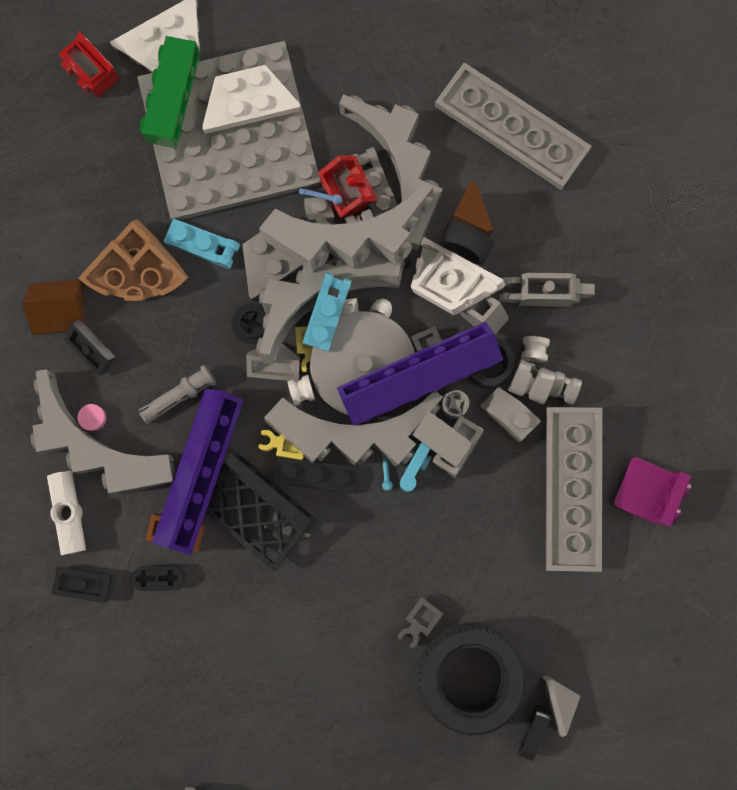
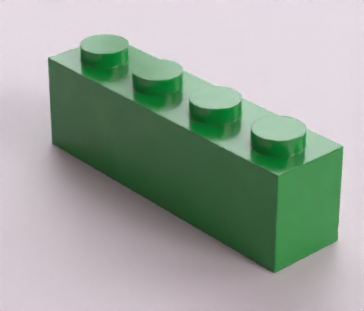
(170, 92)

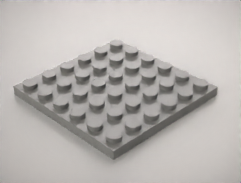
(237, 162)

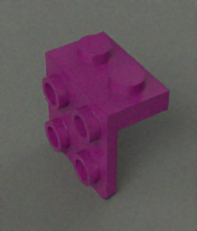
(652, 492)

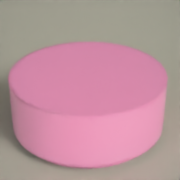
(91, 417)

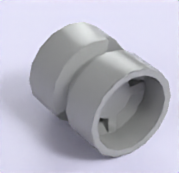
(532, 381)

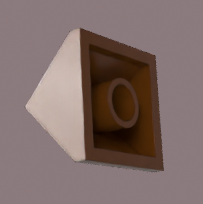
(472, 210)
(54, 306)

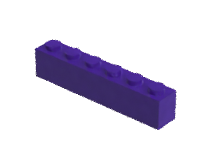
(420, 373)
(198, 471)

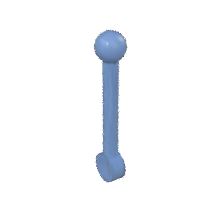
(336, 199)

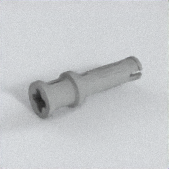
(187, 388)

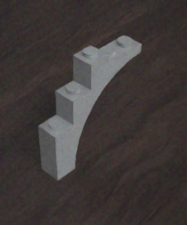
(394, 134)
(350, 242)
(288, 302)
(313, 435)
(85, 454)

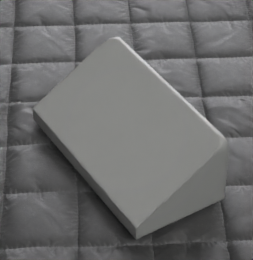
(442, 439)

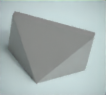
(284, 368)
(562, 704)

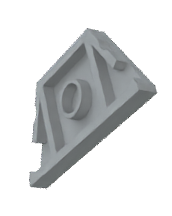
(265, 263)

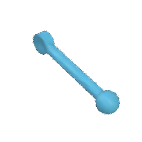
(387, 484)

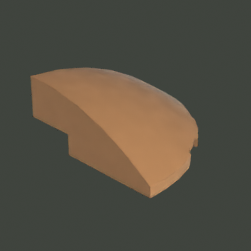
(134, 267)

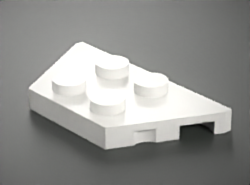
(144, 41)
(247, 98)
(451, 280)

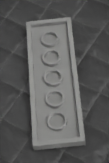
(512, 126)
(573, 489)

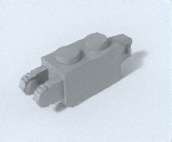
(547, 289)

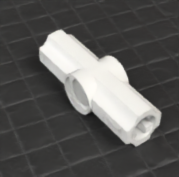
(64, 494)

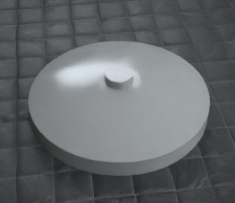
(359, 346)

